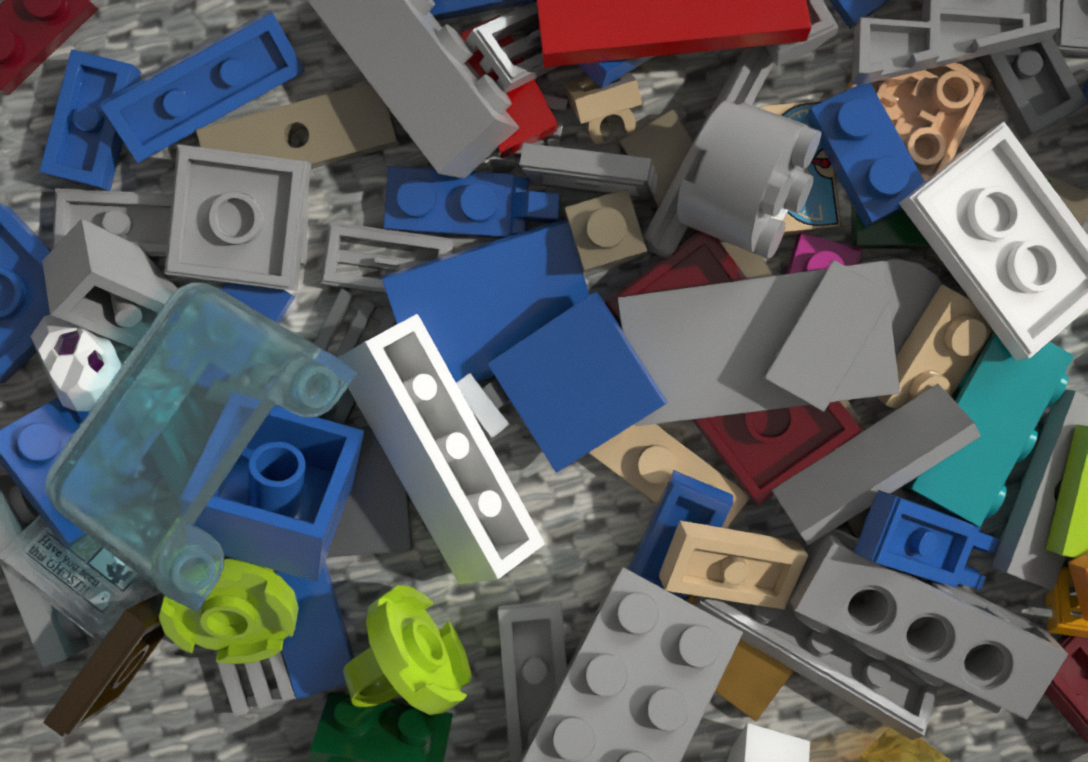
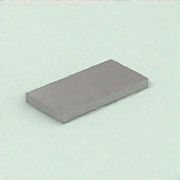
(719, 339)

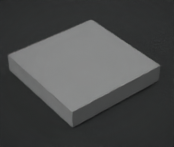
(237, 217)

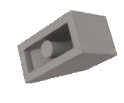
(104, 284)

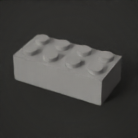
(635, 679)

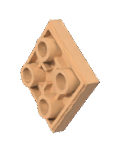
(932, 111)

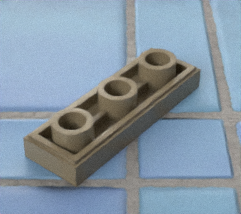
(338, 125)

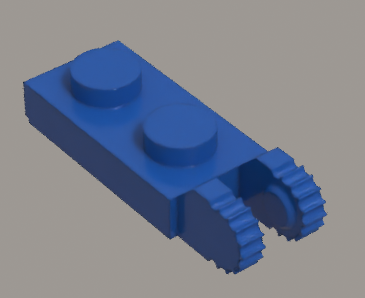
(922, 541)

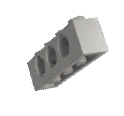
(1005, 674)

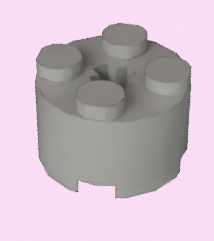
(748, 177)

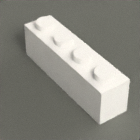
(440, 453)

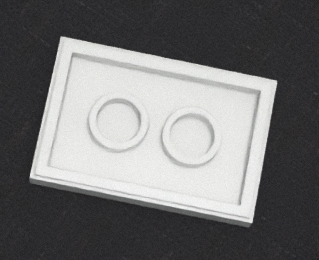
(1006, 240)

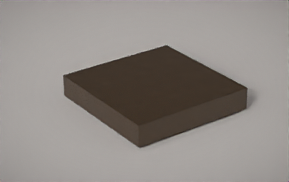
(110, 667)

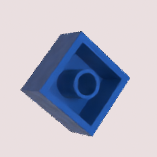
(286, 494)

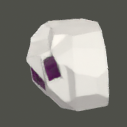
(75, 361)

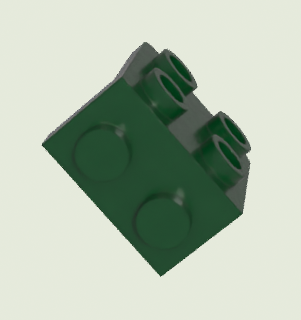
(378, 733)

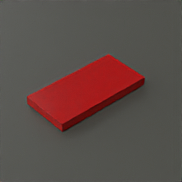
(648, 28)

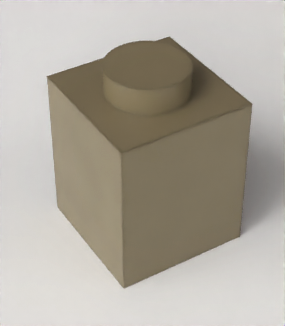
(605, 232)

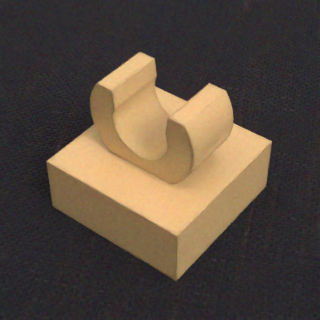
(593, 104)

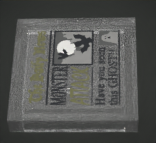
(78, 581)

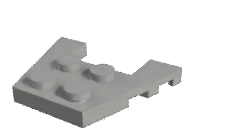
(948, 34)

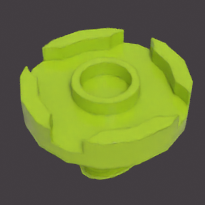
(241, 617)
(408, 656)

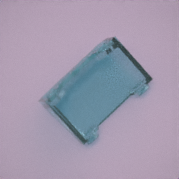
(176, 429)

